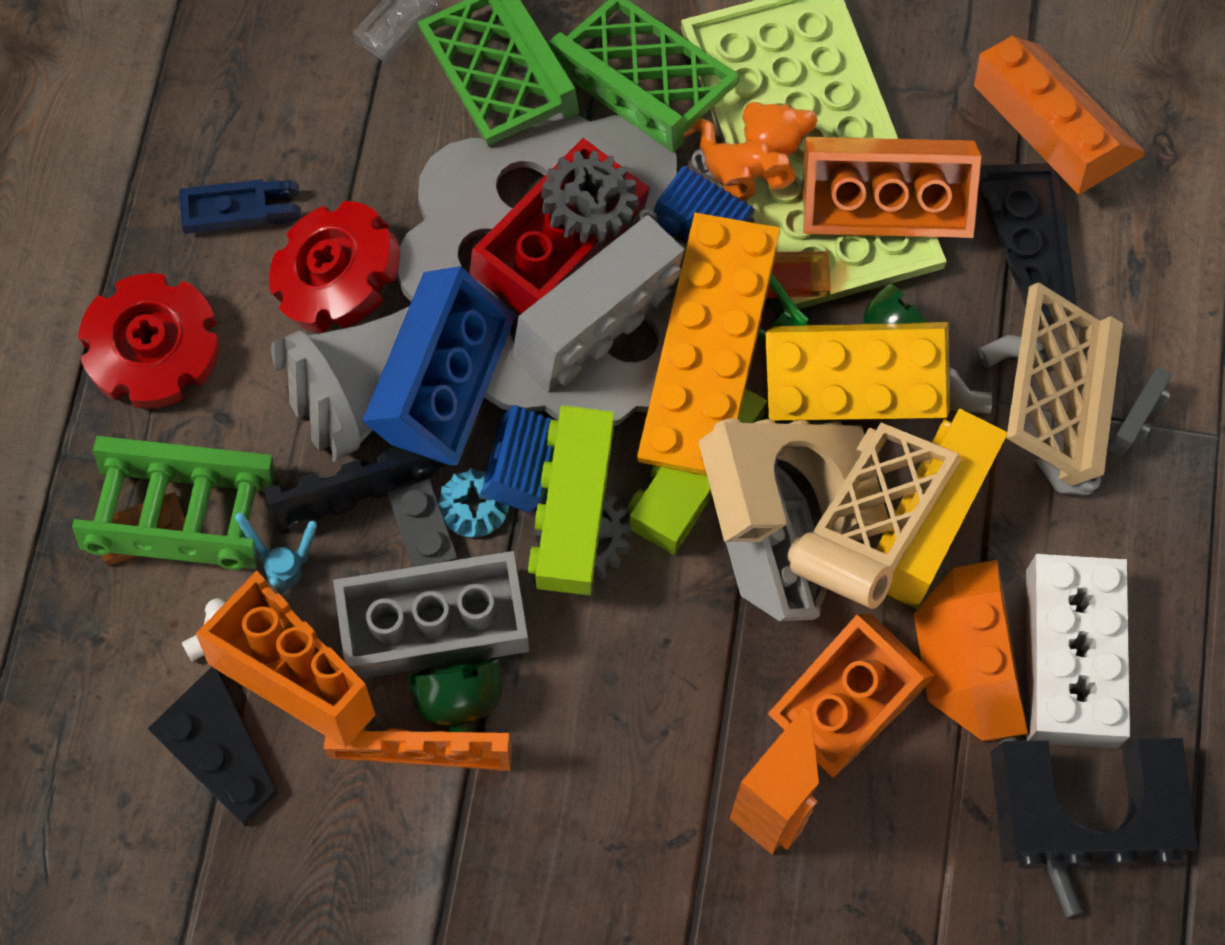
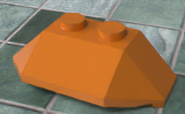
(971, 652)

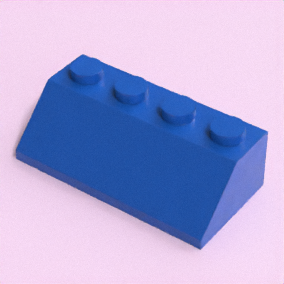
(440, 366)

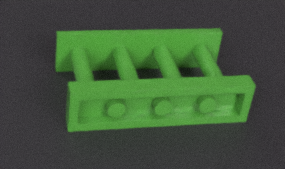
(181, 464)

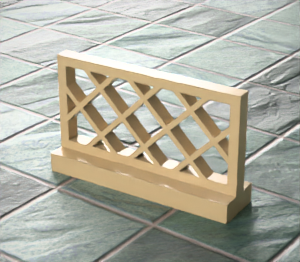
(1088, 391)

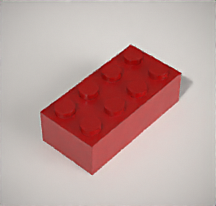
(527, 256)

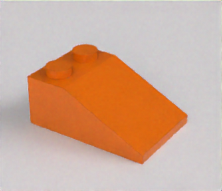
(854, 691)

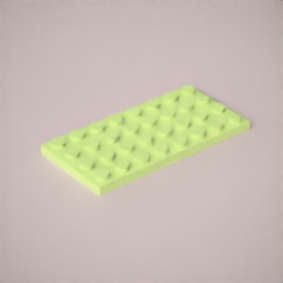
(814, 62)

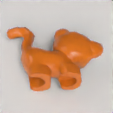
(771, 137)

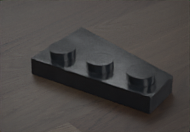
(214, 746)

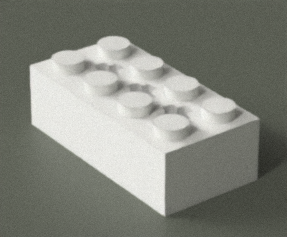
(1055, 669)

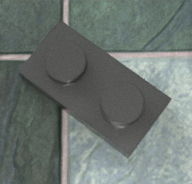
(1151, 399)
(421, 524)

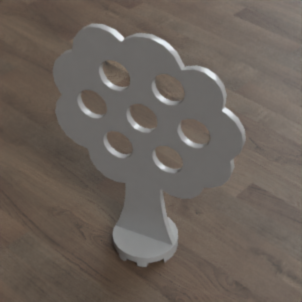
(458, 197)

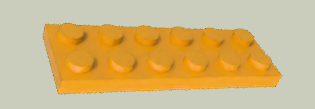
(708, 338)

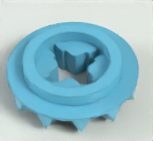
(459, 517)

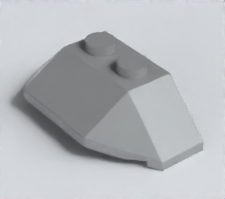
(764, 567)

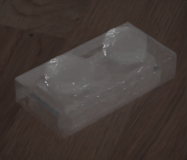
(391, 25)

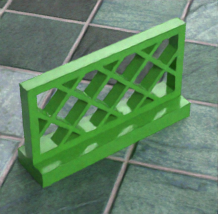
(532, 53)
(625, 97)

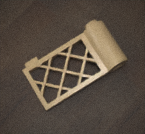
(856, 568)

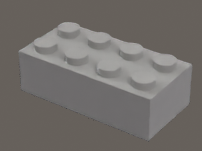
(598, 304)
(431, 615)

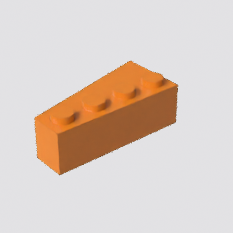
(283, 661)

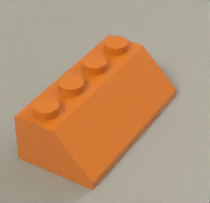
(1054, 113)
(890, 187)
(779, 789)

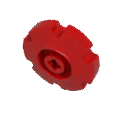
(334, 267)
(118, 336)

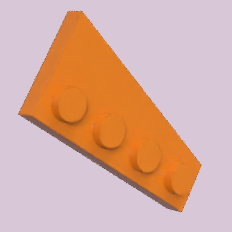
(436, 748)

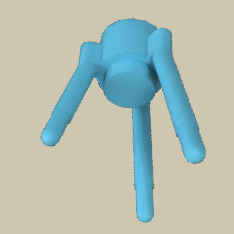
(281, 563)

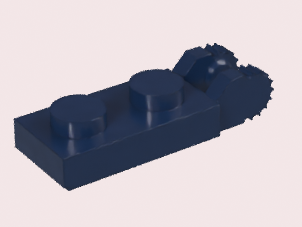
(237, 205)

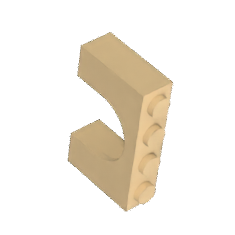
(743, 482)

